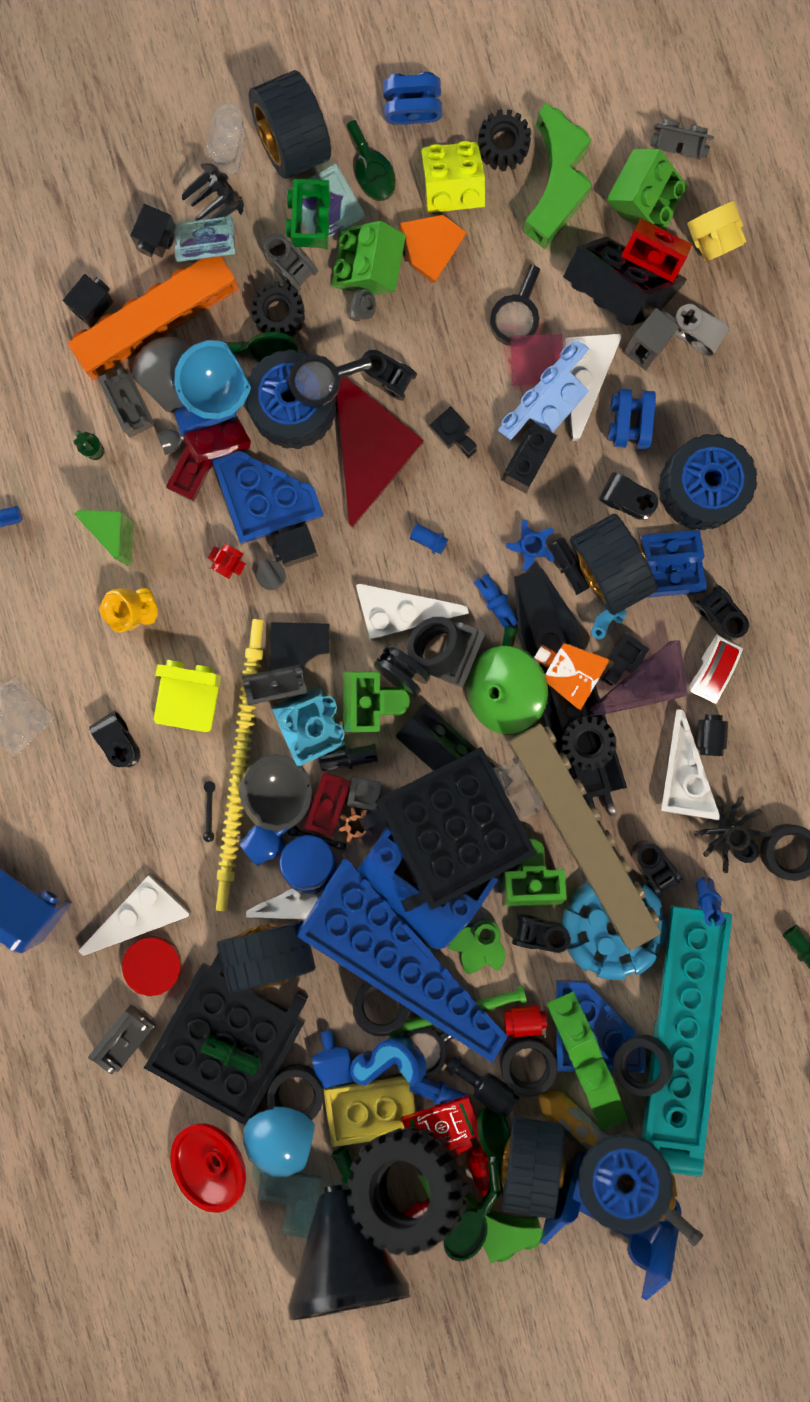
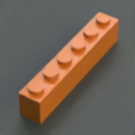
(152, 315)

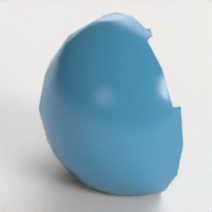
(211, 380)
(278, 1141)

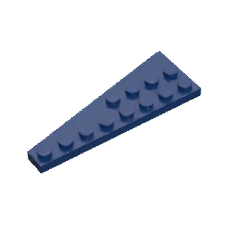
(372, 942)

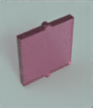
(532, 356)

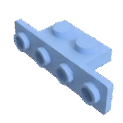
(552, 397)

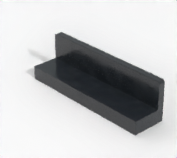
(433, 739)

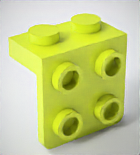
(453, 176)
(186, 696)

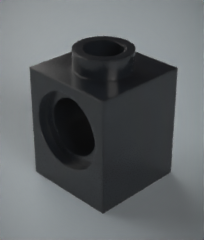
(89, 299)

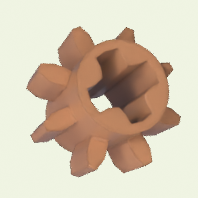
(348, 826)

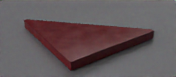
(372, 447)

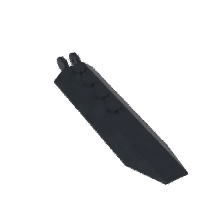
(549, 622)

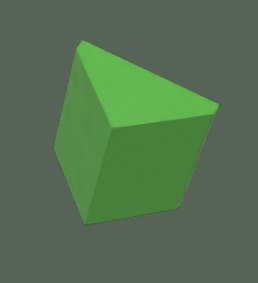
(112, 530)

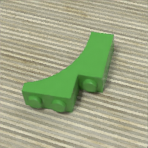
(565, 187)
(587, 1061)
(505, 1232)

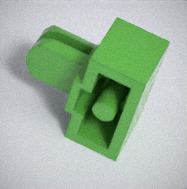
(366, 701)
(533, 883)

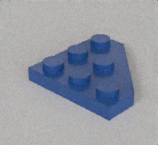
(263, 497)
(605, 1024)

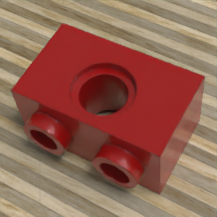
(656, 250)

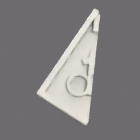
(591, 373)
(395, 612)
(686, 782)
(285, 906)
(143, 911)

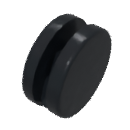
(400, 669)

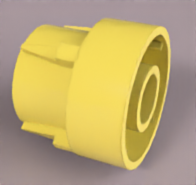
(718, 231)

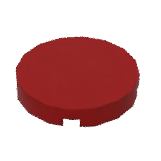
(151, 966)

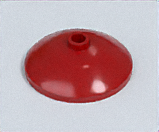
(208, 1167)

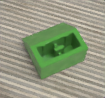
(647, 188)
(369, 258)

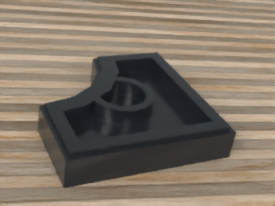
(297, 643)

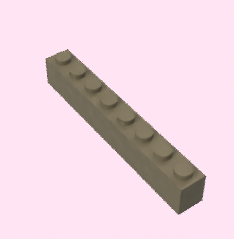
(584, 836)

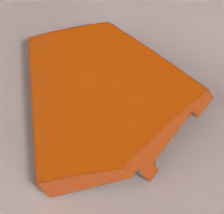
(430, 244)

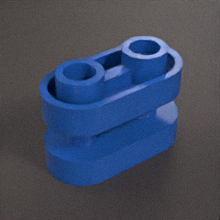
(412, 98)
(620, 430)

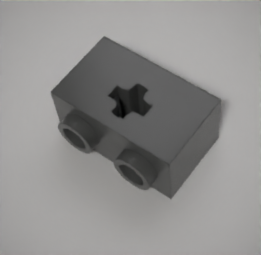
(651, 338)

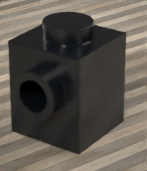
(153, 231)
(293, 545)

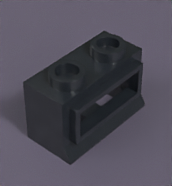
(528, 457)

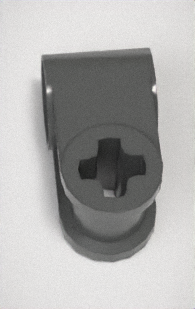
(292, 265)

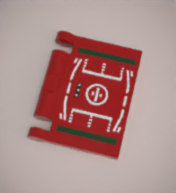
(451, 1120)

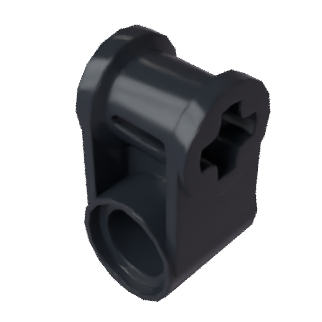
(389, 374)
(625, 494)
(721, 612)
(113, 736)
(657, 872)
(538, 934)

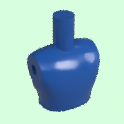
(262, 844)
(332, 1063)

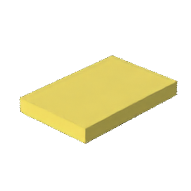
(368, 1111)

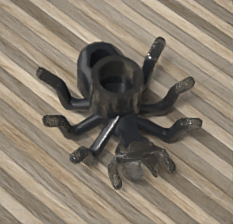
(733, 836)

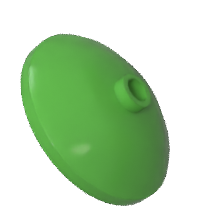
(520, 687)

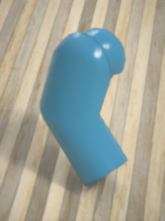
(602, 622)

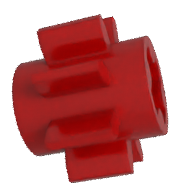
(226, 560)

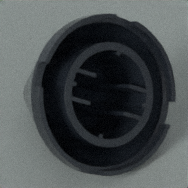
(341, 1266)

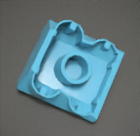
(309, 725)

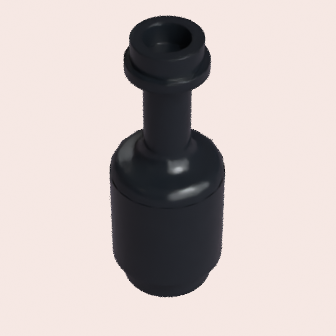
(487, 1089)

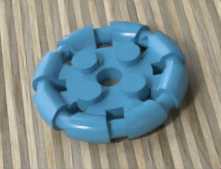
(607, 943)

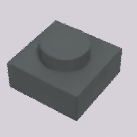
(364, 793)

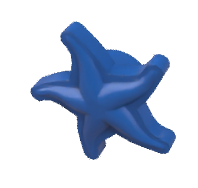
(532, 545)

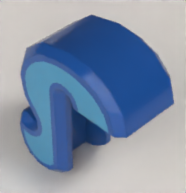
(392, 1050)

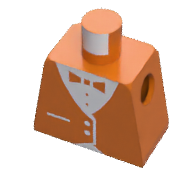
(572, 671)

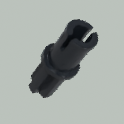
(569, 565)
(348, 757)

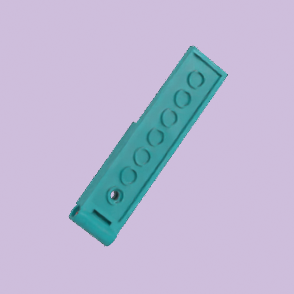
(690, 1029)

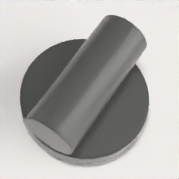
(363, 305)
(270, 574)

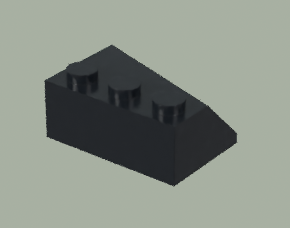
(617, 282)

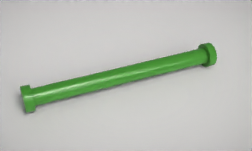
(484, 1004)

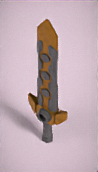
(585, 1133)

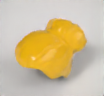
(128, 608)

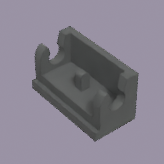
(127, 402)
(473, 641)
(274, 684)
(122, 1040)

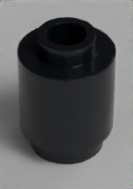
(712, 735)

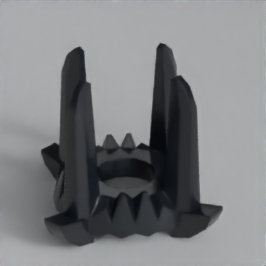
(218, 183)

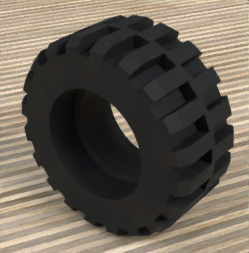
(373, 1203)

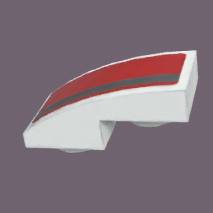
(717, 668)

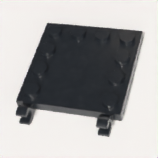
(453, 829)
(235, 1018)

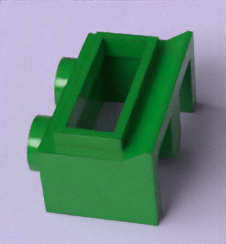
(309, 190)

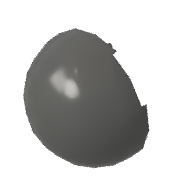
(156, 367)
(275, 792)

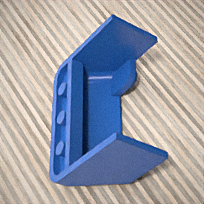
(26, 915)
(433, 927)
(649, 1249)

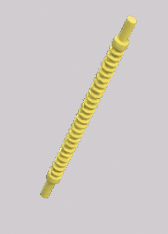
(225, 874)

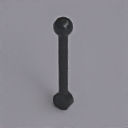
(209, 787)
(294, 831)

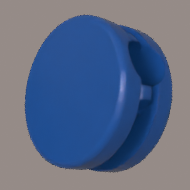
(307, 864)

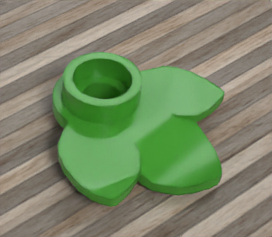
(477, 950)

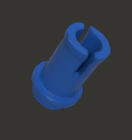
(429, 538)

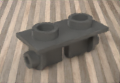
(693, 139)

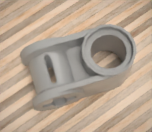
(702, 330)

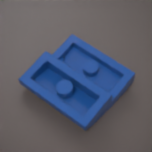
(675, 562)

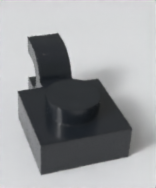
(451, 430)
(626, 657)

